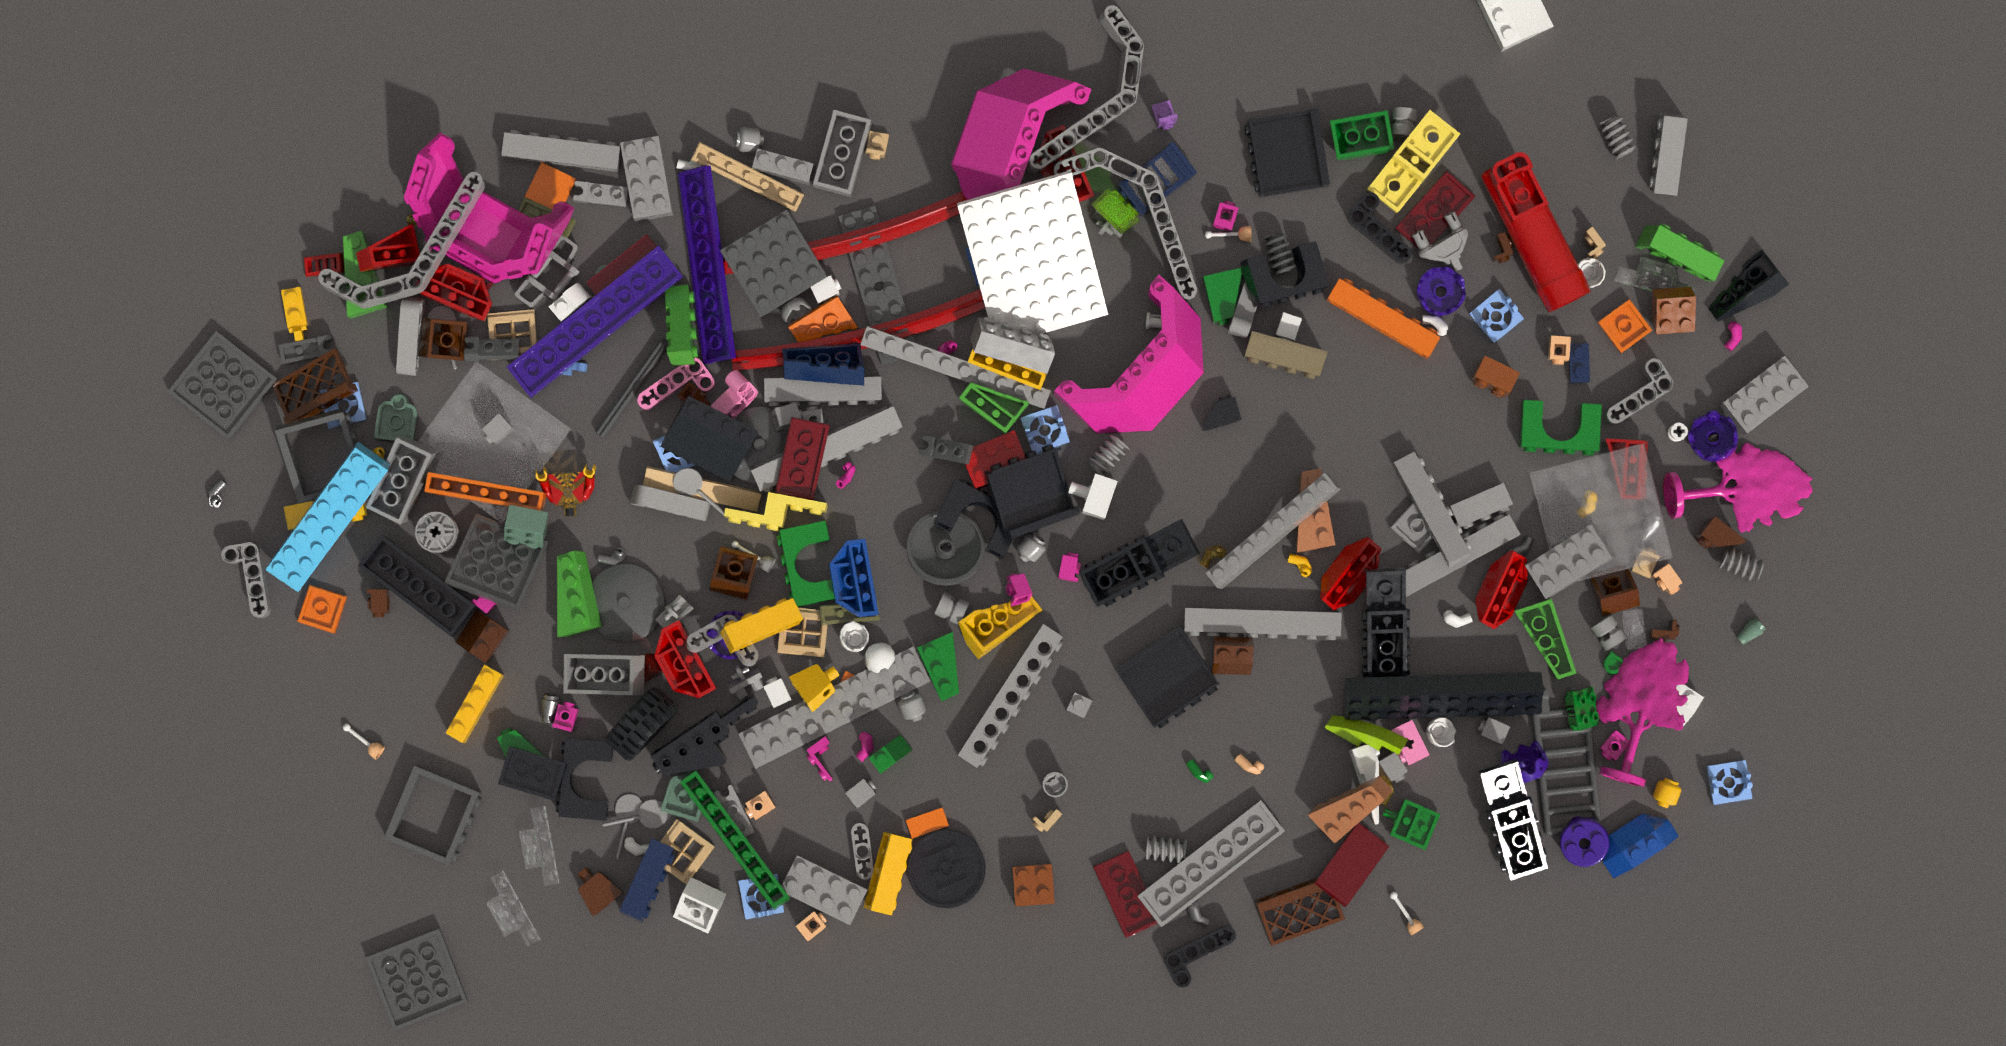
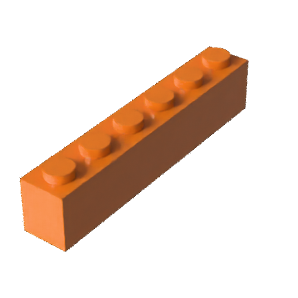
(1382, 318)
(484, 492)

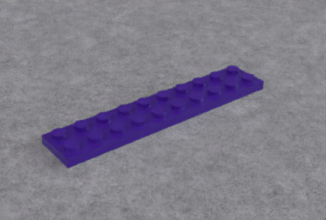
(706, 265)
(595, 321)

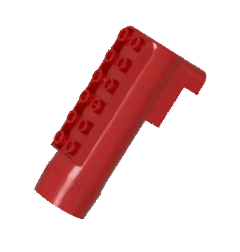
(1535, 231)

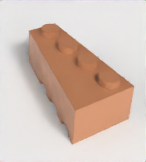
(1316, 529)
(1345, 811)

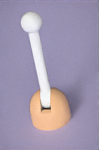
(1244, 234)
(374, 749)
(1413, 925)

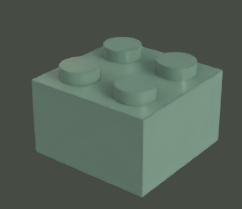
(525, 526)

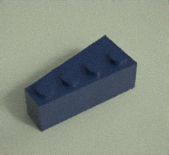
(825, 364)
(646, 881)

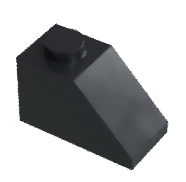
(1223, 413)

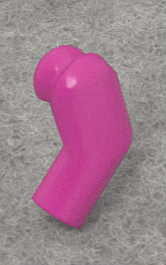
(1736, 335)
(948, 347)
(846, 478)
(867, 746)

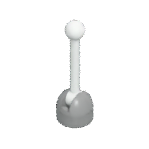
(765, 562)

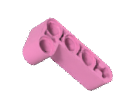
(673, 387)
(737, 396)

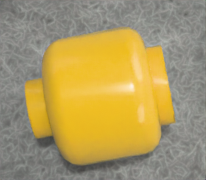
(1667, 792)

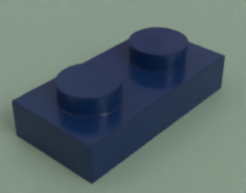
(1579, 363)

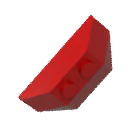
(1080, 180)
(459, 291)
(1347, 574)
(1501, 589)
(680, 666)

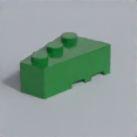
(941, 665)

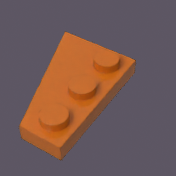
(823, 320)

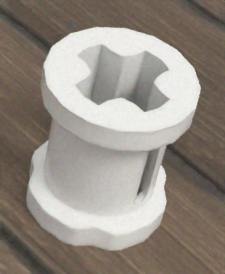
(1153, 321)
(1673, 436)

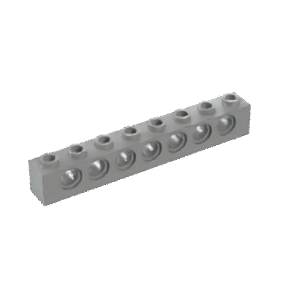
(1045, 635)

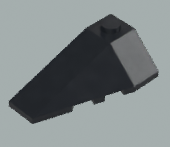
(1753, 285)

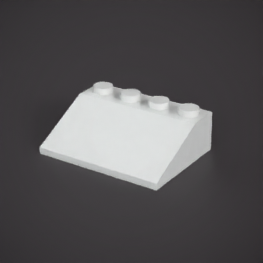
(1514, 20)

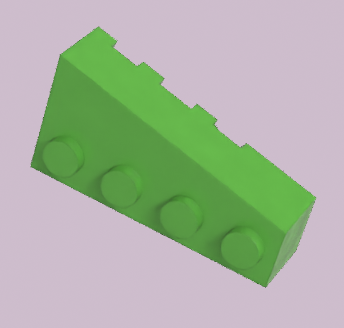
(353, 243)
(1680, 251)
(680, 324)
(575, 596)
(1546, 632)

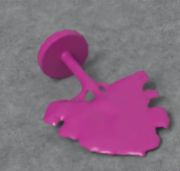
(1764, 484)
(1645, 686)

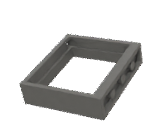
(286, 449)
(404, 801)

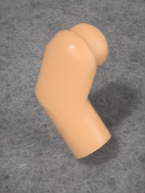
(1248, 766)

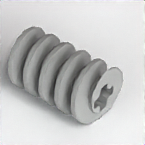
(1617, 136)
(1107, 455)
(1742, 563)
(1165, 849)

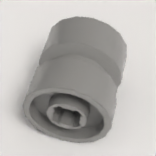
(1404, 121)
(951, 608)
(1609, 639)
(1055, 784)

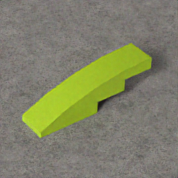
(1366, 732)

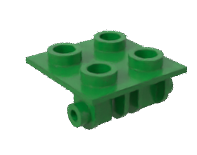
(1584, 707)

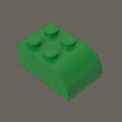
(1362, 135)

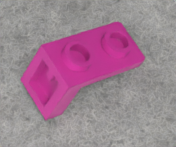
(820, 747)

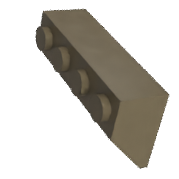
(1285, 354)

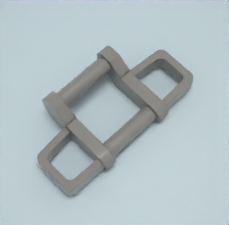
(572, 271)

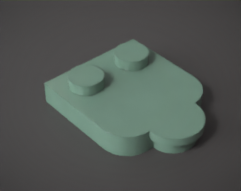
(395, 419)
(678, 801)

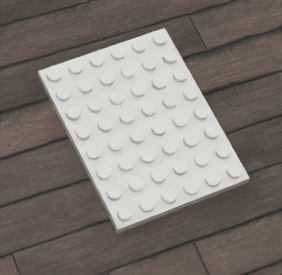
(1033, 255)

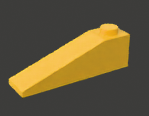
(991, 626)

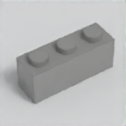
(783, 166)
(1481, 506)

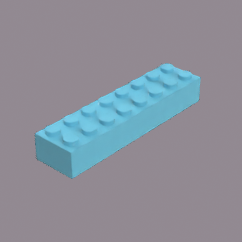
(328, 516)

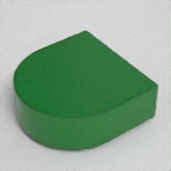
(1612, 662)

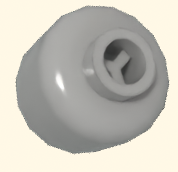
(748, 139)
(1031, 547)
(912, 706)

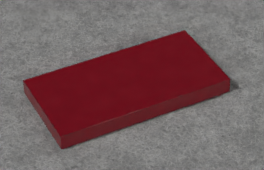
(1429, 212)
(621, 264)
(802, 458)
(1351, 864)
(1122, 885)

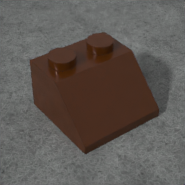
(442, 339)
(1717, 535)
(733, 572)
(1615, 592)
(482, 636)
(1232, 655)

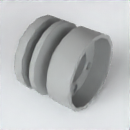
(442, 543)

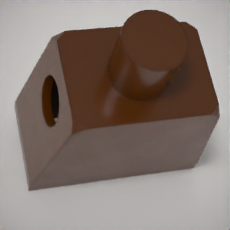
(597, 890)

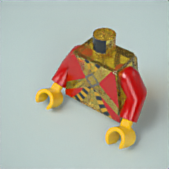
(568, 488)

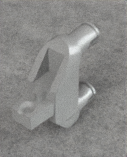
(1448, 248)

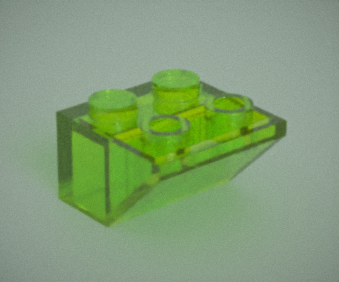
(1113, 209)

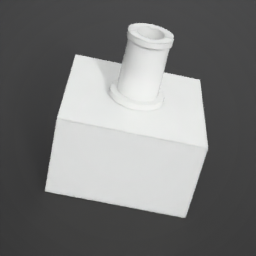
(1096, 496)

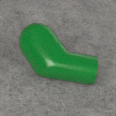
(1197, 772)

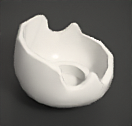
(1593, 271)
(854, 636)
(879, 657)
(1441, 732)

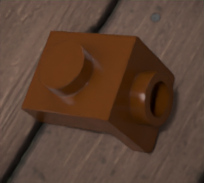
(1505, 243)
(1666, 635)

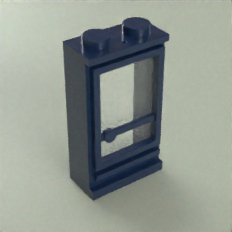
(1172, 172)

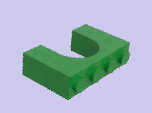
(1534, 436)
(793, 541)

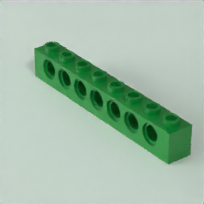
(734, 840)

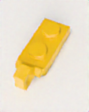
(295, 312)

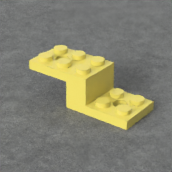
(1413, 161)
(775, 511)

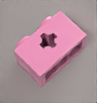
(1418, 749)

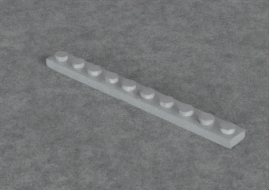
(951, 366)

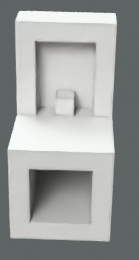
(570, 301)

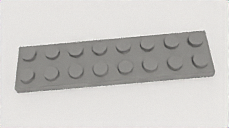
(1210, 863)

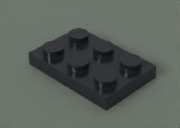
(532, 773)

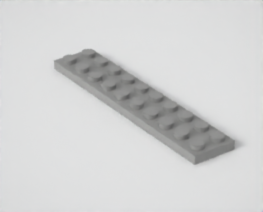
(848, 702)

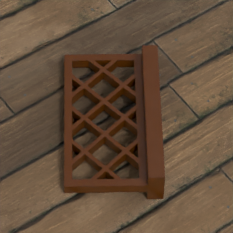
(317, 403)
(1289, 896)

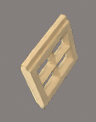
(511, 317)
(801, 649)
(698, 859)

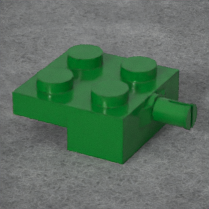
(1413, 823)

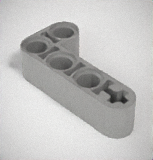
(1243, 315)
(409, 333)
(1637, 396)
(669, 502)
(251, 581)

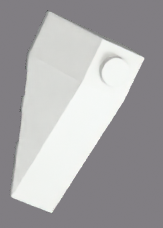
(1367, 768)

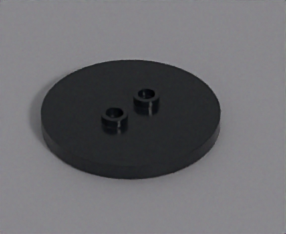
(946, 868)

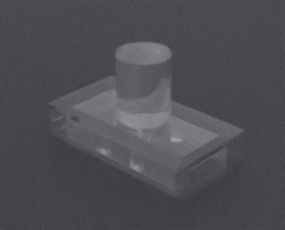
(1634, 629)

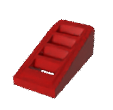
(334, 258)

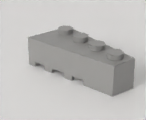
(1668, 153)

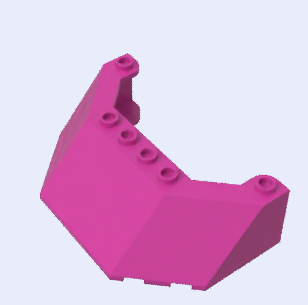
(1005, 128)
(495, 237)
(1153, 379)

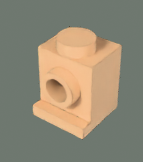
(1559, 342)
(1667, 579)
(767, 805)
(805, 928)

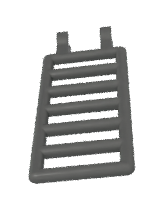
(1591, 768)

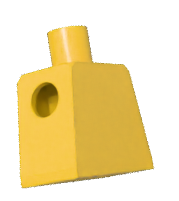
(814, 685)

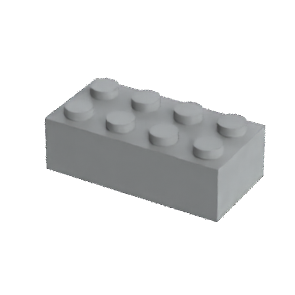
(842, 153)
(646, 178)
(1012, 344)
(1764, 395)
(403, 481)
(1570, 561)
(604, 674)
(824, 889)

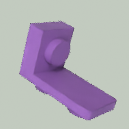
(1164, 115)

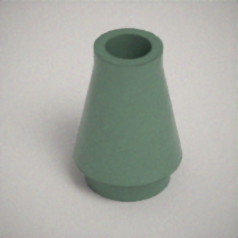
(1750, 631)

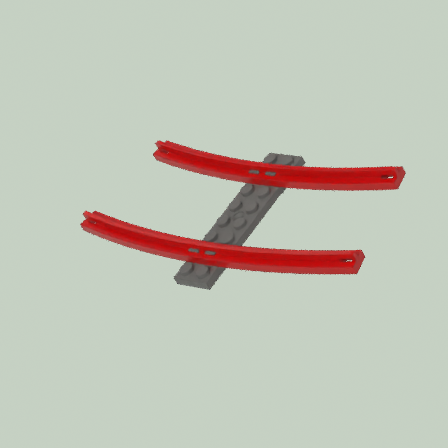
(867, 246)

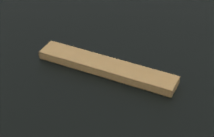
(747, 177)
(716, 491)

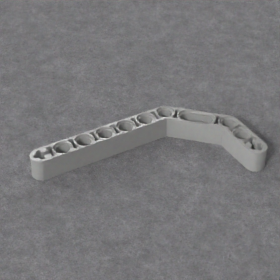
(1116, 102)
(1154, 209)
(425, 256)

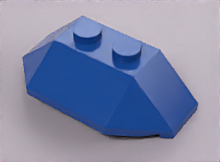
(853, 579)
(1637, 843)

